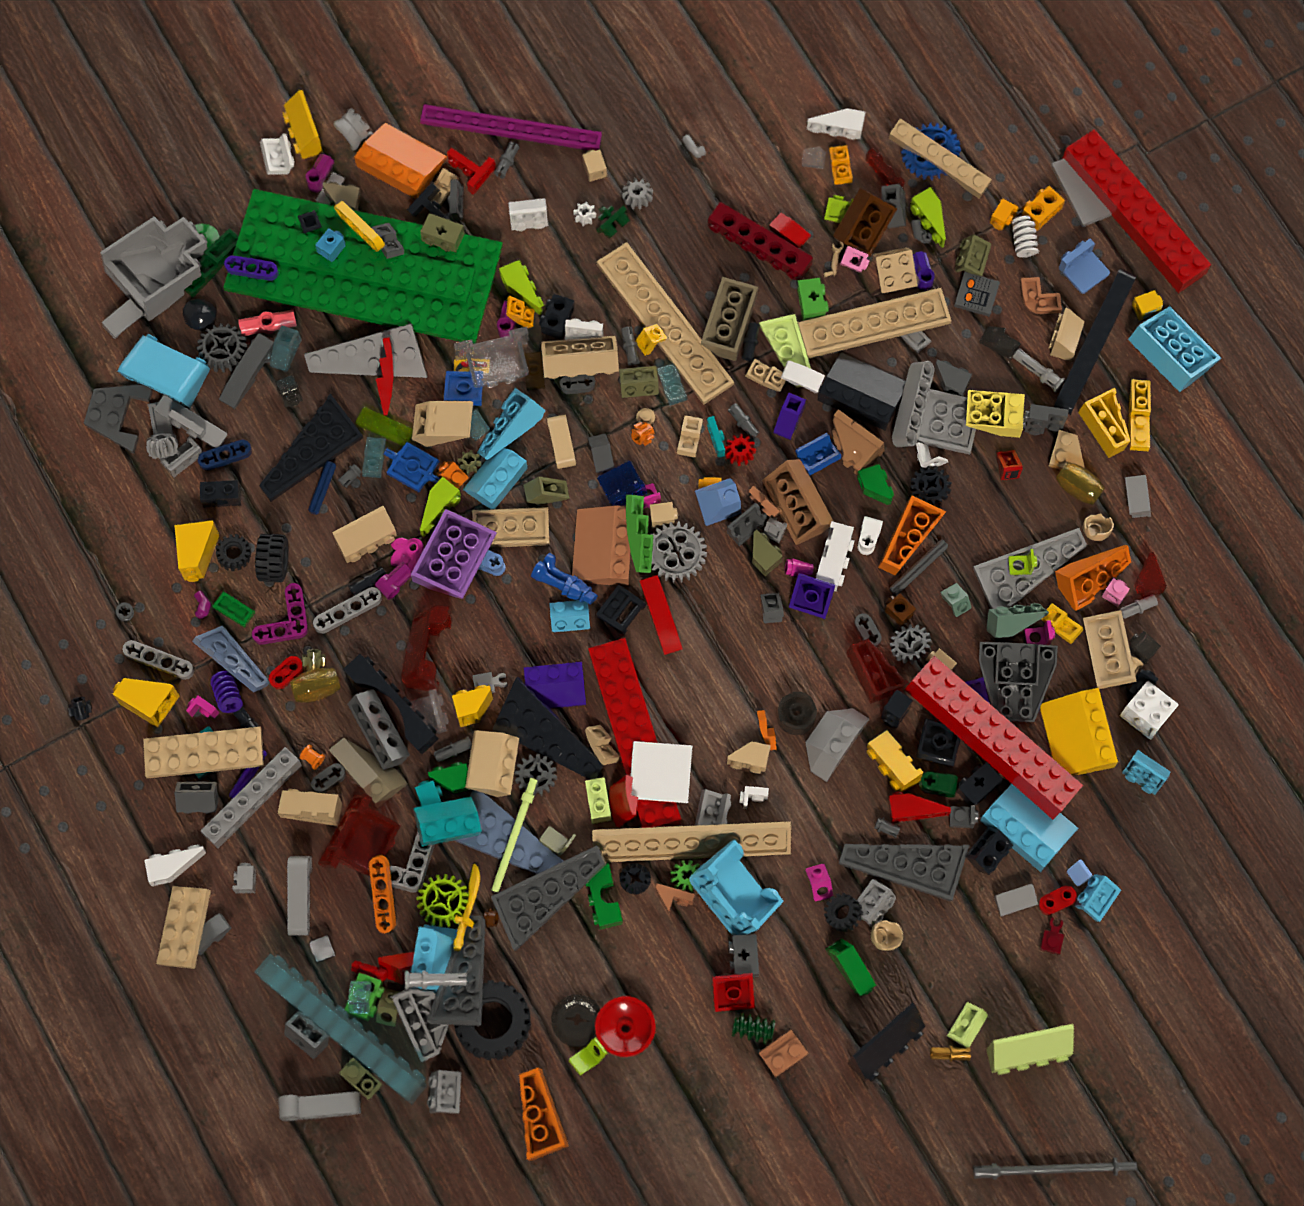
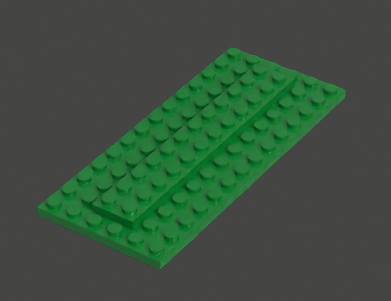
(425, 286)

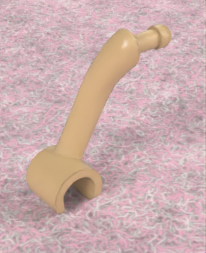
(836, 251)

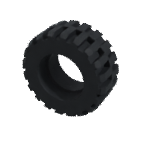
(518, 1029)

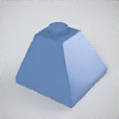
(719, 501)

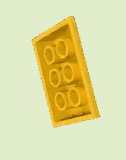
(1079, 732)

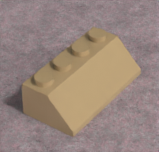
(580, 357)

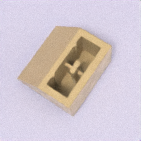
(1066, 335)

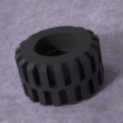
(271, 558)

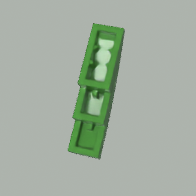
(637, 530)

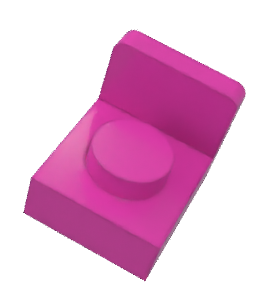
(205, 708)

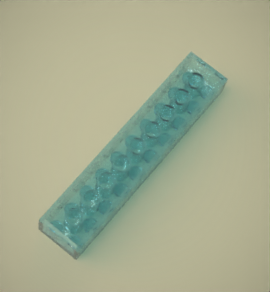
(341, 1029)

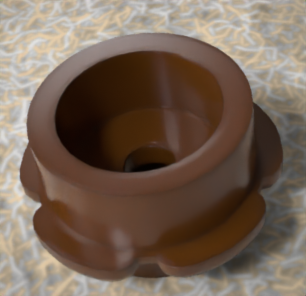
(491, 918)

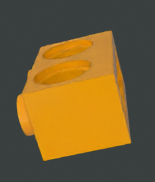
(1045, 210)

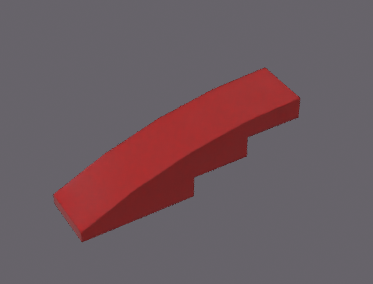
(385, 383)
(660, 614)

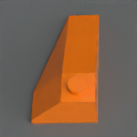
(1088, 576)

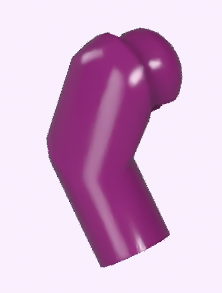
(204, 605)

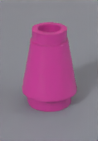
(794, 567)

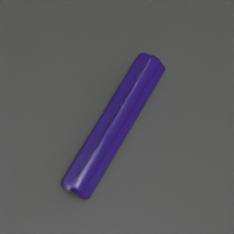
(244, 779)

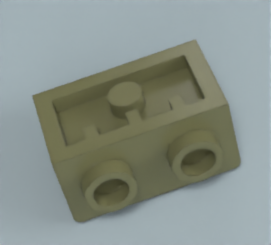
(973, 255)
(639, 381)

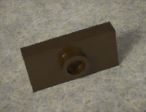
(535, 377)

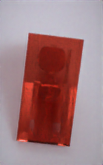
(1150, 578)

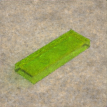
(384, 426)

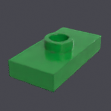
(233, 609)

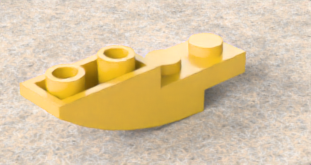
(1139, 415)

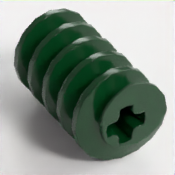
(753, 1028)

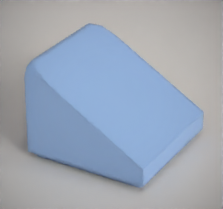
(1079, 873)

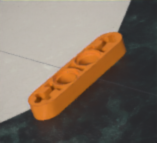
(386, 894)

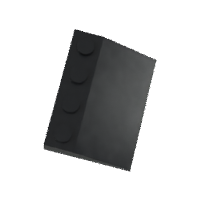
(862, 391)
(888, 1043)

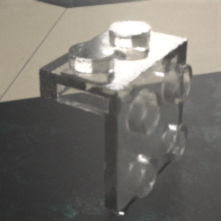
(431, 709)

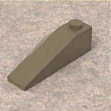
(367, 772)

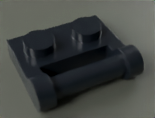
(615, 607)

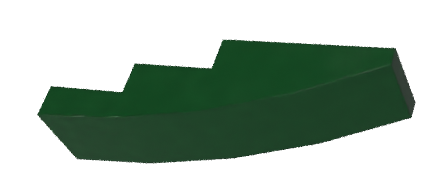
(213, 260)

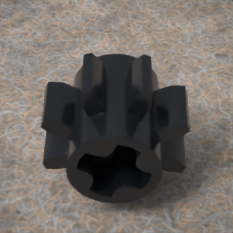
(80, 708)

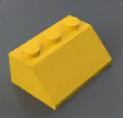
(302, 126)

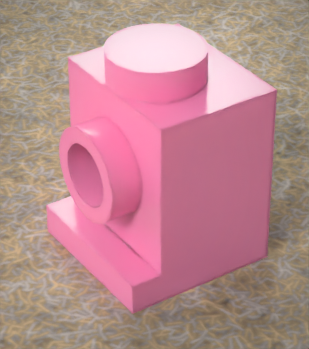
(847, 259)
(1118, 590)

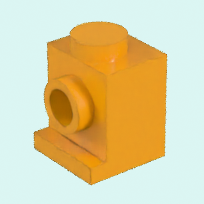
(1003, 214)

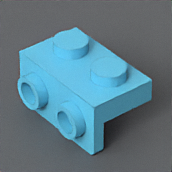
(569, 616)

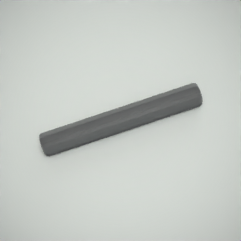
(918, 567)

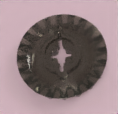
(566, 1029)

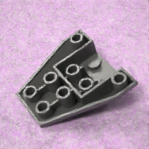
(1017, 676)

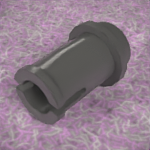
(348, 477)
(887, 827)

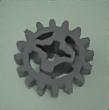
(911, 644)
(544, 776)

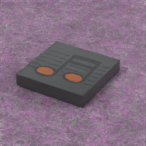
(977, 294)

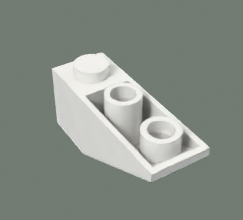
(841, 123)
(168, 867)

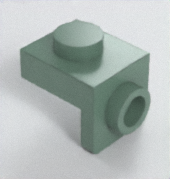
(957, 599)

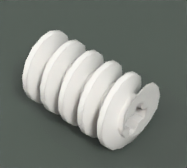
(1024, 236)

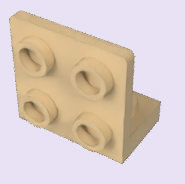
(895, 269)

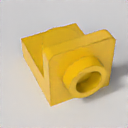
(649, 338)

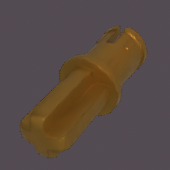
(950, 1053)

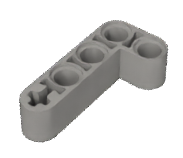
(412, 871)
(298, 894)
(318, 1106)

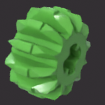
(679, 875)

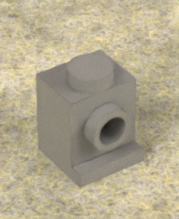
(245, 878)

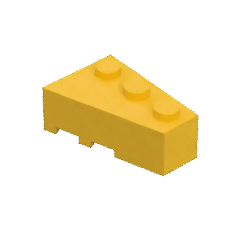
(1106, 422)
(893, 762)

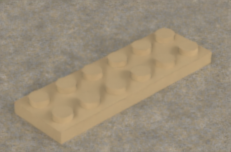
(203, 752)

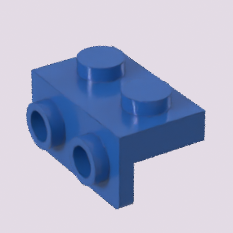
(818, 454)

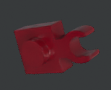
(1052, 939)

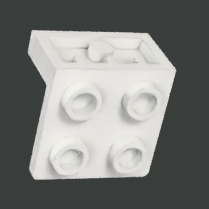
(1149, 710)

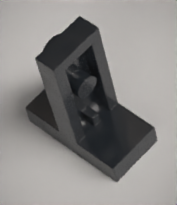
(424, 200)

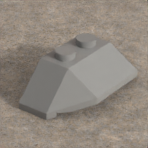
(833, 740)
(414, 1008)

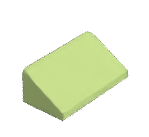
(967, 1025)

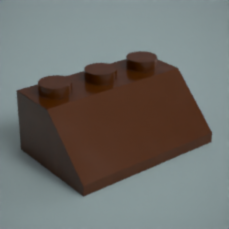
(865, 222)

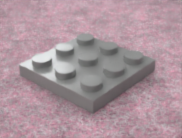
(945, 423)

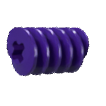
(226, 692)

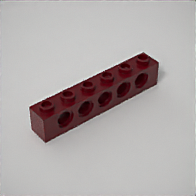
(724, 214)

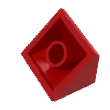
(733, 992)

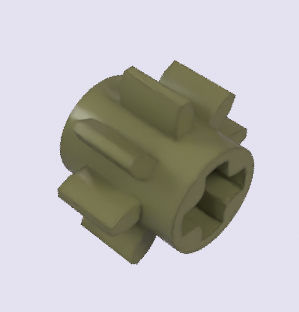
(473, 464)
(313, 659)

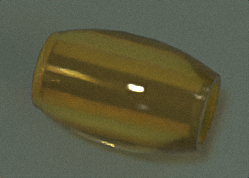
(1080, 483)
(315, 685)

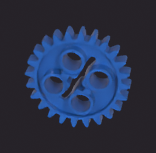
(936, 134)

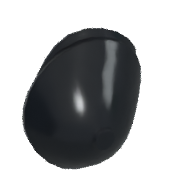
(199, 314)

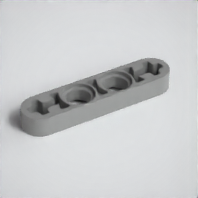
(346, 608)
(159, 657)

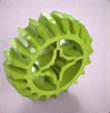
(436, 906)

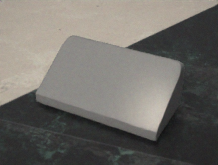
(1016, 900)

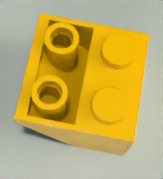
(472, 704)

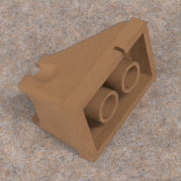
(857, 444)

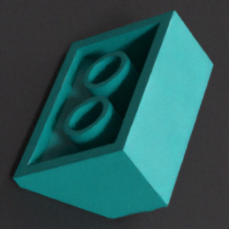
(447, 821)

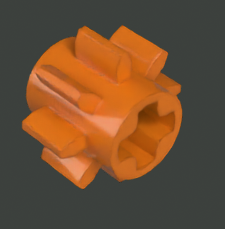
(642, 433)

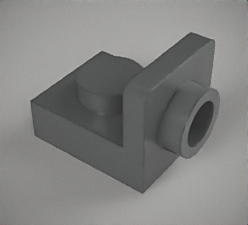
(963, 817)

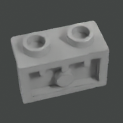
(875, 902)
(444, 1092)

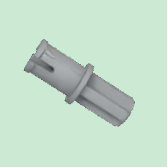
(1139, 606)

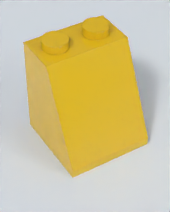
(195, 548)
(146, 698)

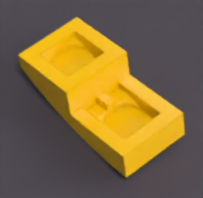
(1062, 624)

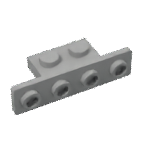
(191, 422)

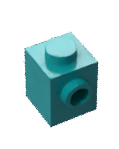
(428, 793)

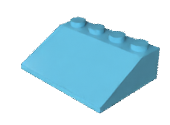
(1174, 348)
(1028, 827)

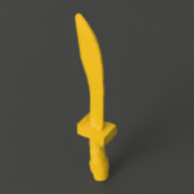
(465, 921)

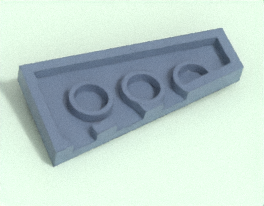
(231, 656)

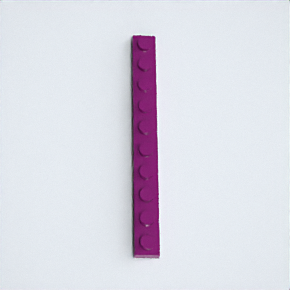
(511, 128)

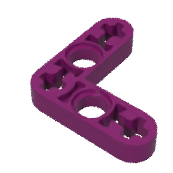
(290, 625)

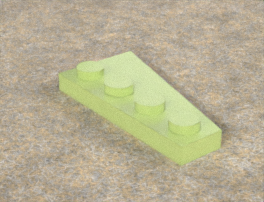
(786, 340)

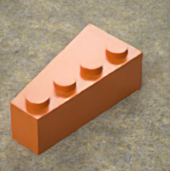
(912, 528)
(541, 1121)

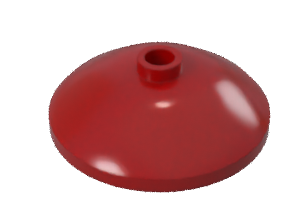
(623, 1012)

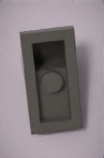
(771, 608)

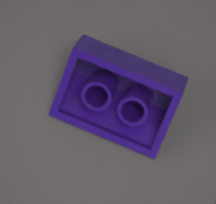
(557, 684)

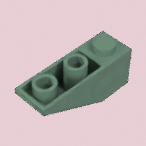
(1012, 620)

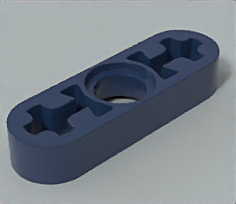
(221, 462)

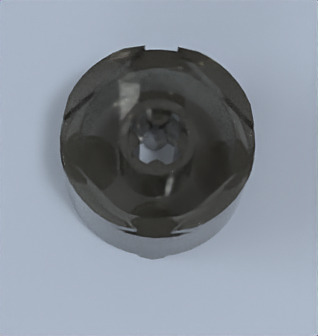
(789, 705)

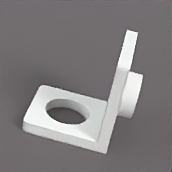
(925, 459)

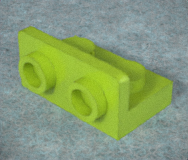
(836, 208)

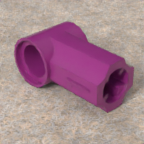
(319, 172)
(504, 321)
(390, 583)

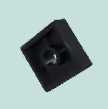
(928, 749)

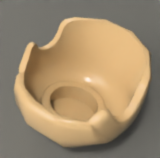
(1097, 527)
(886, 935)

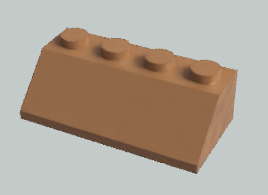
(798, 501)

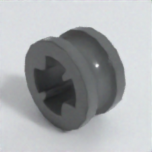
(124, 618)

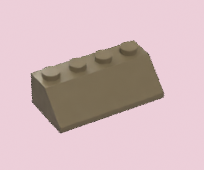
(729, 318)

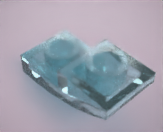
(671, 384)
(374, 457)

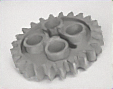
(692, 545)

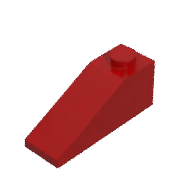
(911, 807)

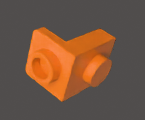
(452, 473)

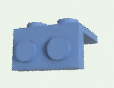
(1083, 267)

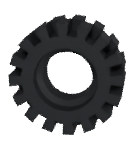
(224, 545)
(836, 905)

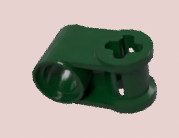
(941, 784)

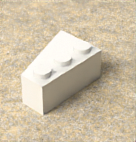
(835, 554)

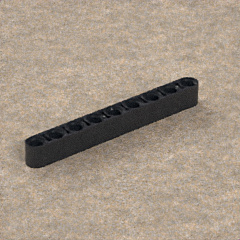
(1095, 341)

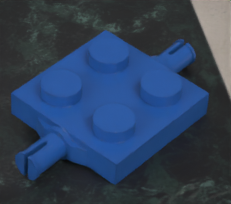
(412, 466)

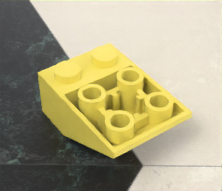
(995, 412)

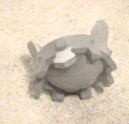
(353, 128)

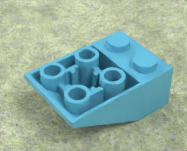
(1146, 773)

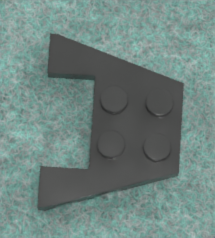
(109, 410)

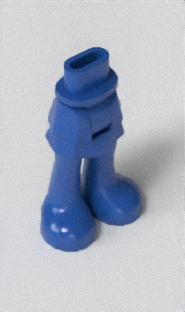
(569, 585)

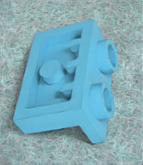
(1097, 896)

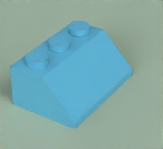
(496, 478)

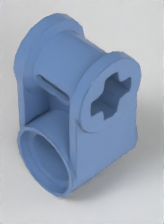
(488, 561)

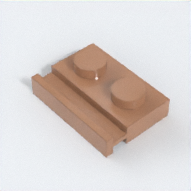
(783, 1053)

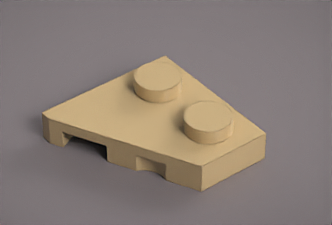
(1066, 450)

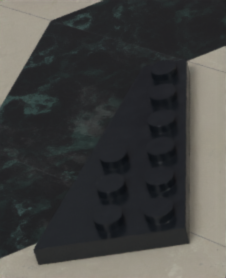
(319, 441)
(544, 732)

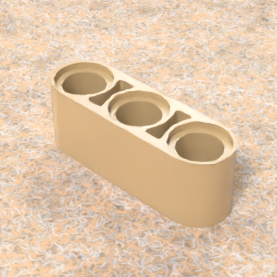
(561, 441)

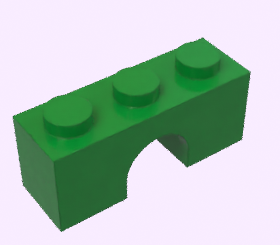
(606, 914)

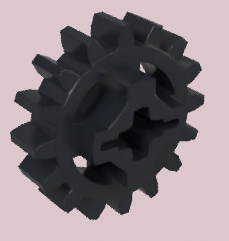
(928, 478)

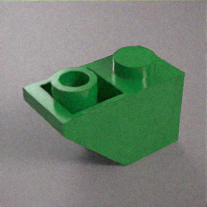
(874, 484)
(451, 778)

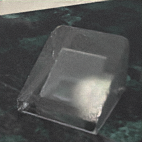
(814, 157)

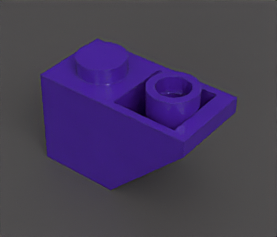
(789, 416)

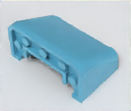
(164, 370)
(734, 892)

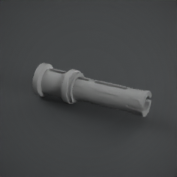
(1045, 375)
(424, 979)

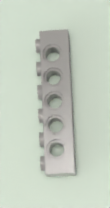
(251, 797)

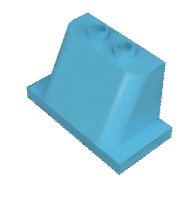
(433, 951)

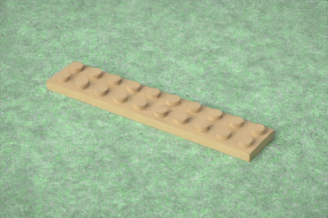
(653, 307)
(692, 841)

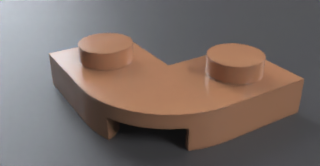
(1036, 301)
(768, 507)

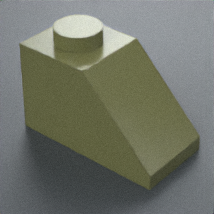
(546, 490)

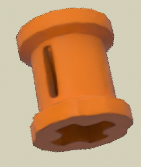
(312, 757)

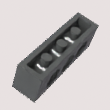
(378, 729)

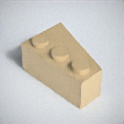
(310, 807)

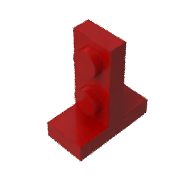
(477, 174)

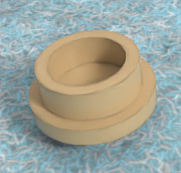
(645, 415)

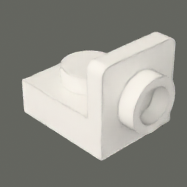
(756, 793)

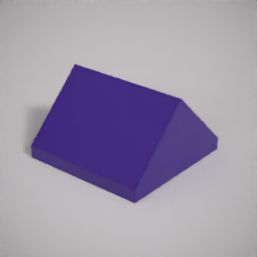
(812, 596)

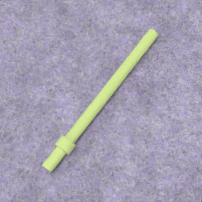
(527, 798)

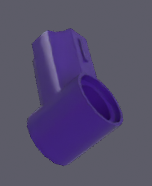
(923, 270)

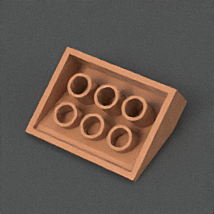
(602, 546)

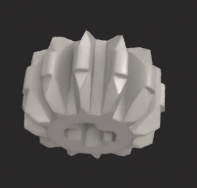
(637, 200)
(162, 445)

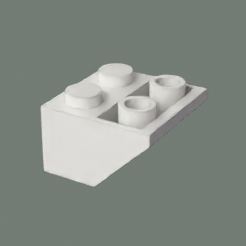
(528, 214)

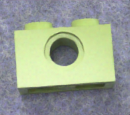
(598, 800)

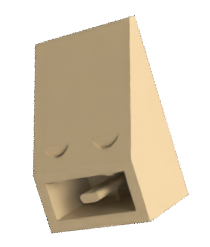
(442, 422)

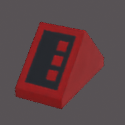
(1009, 465)

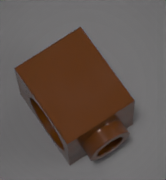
(899, 617)

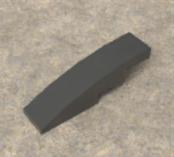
(246, 371)

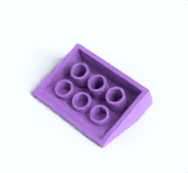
(452, 555)

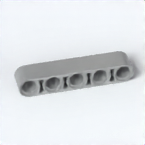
(913, 404)

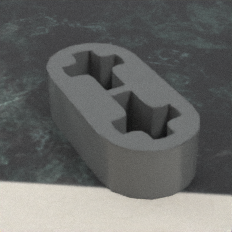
(578, 384)
(871, 627)
(331, 782)

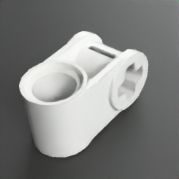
(869, 533)

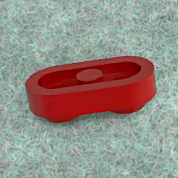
(284, 671)
(1058, 900)

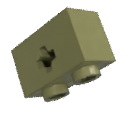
(442, 233)

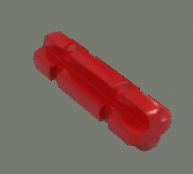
(369, 970)

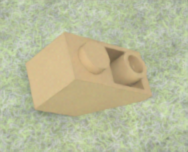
(751, 756)

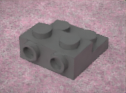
(1042, 417)

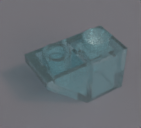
(285, 348)

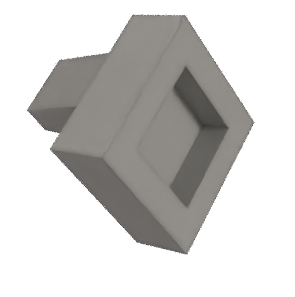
(774, 529)

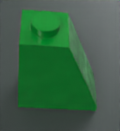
(851, 967)

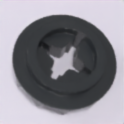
(636, 887)

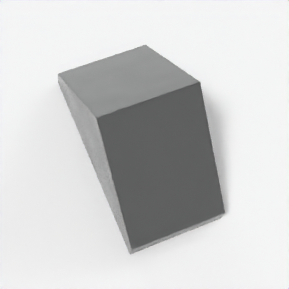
(601, 453)

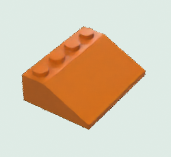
(399, 160)

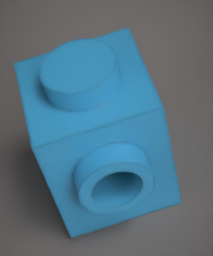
(330, 244)

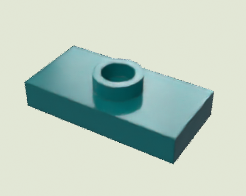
(716, 437)

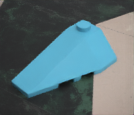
(518, 416)

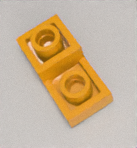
(840, 165)
(519, 312)

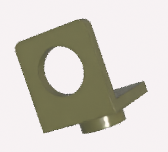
(555, 841)
(387, 1006)

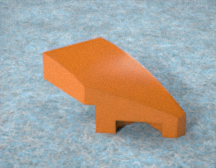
(767, 733)

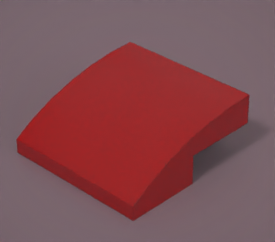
(622, 803)

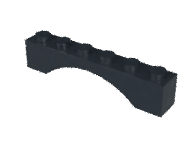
(416, 731)

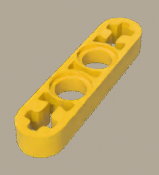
(359, 226)

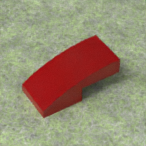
(789, 230)

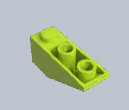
(929, 210)
(517, 284)
(440, 497)

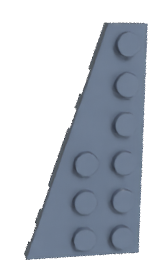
(496, 830)

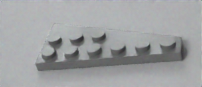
(363, 355)
(1007, 589)

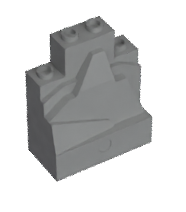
(155, 263)

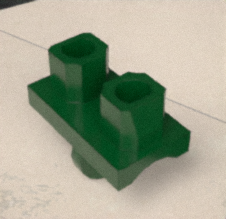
(620, 217)

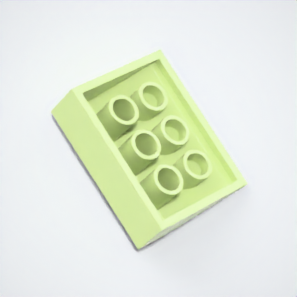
(1031, 1049)

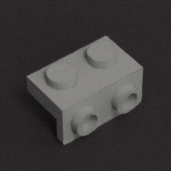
(712, 808)

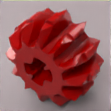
(747, 450)

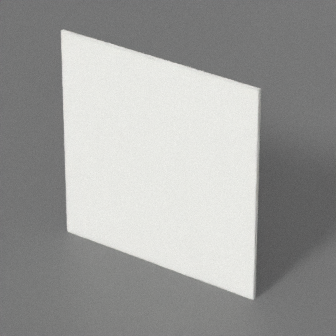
(661, 771)

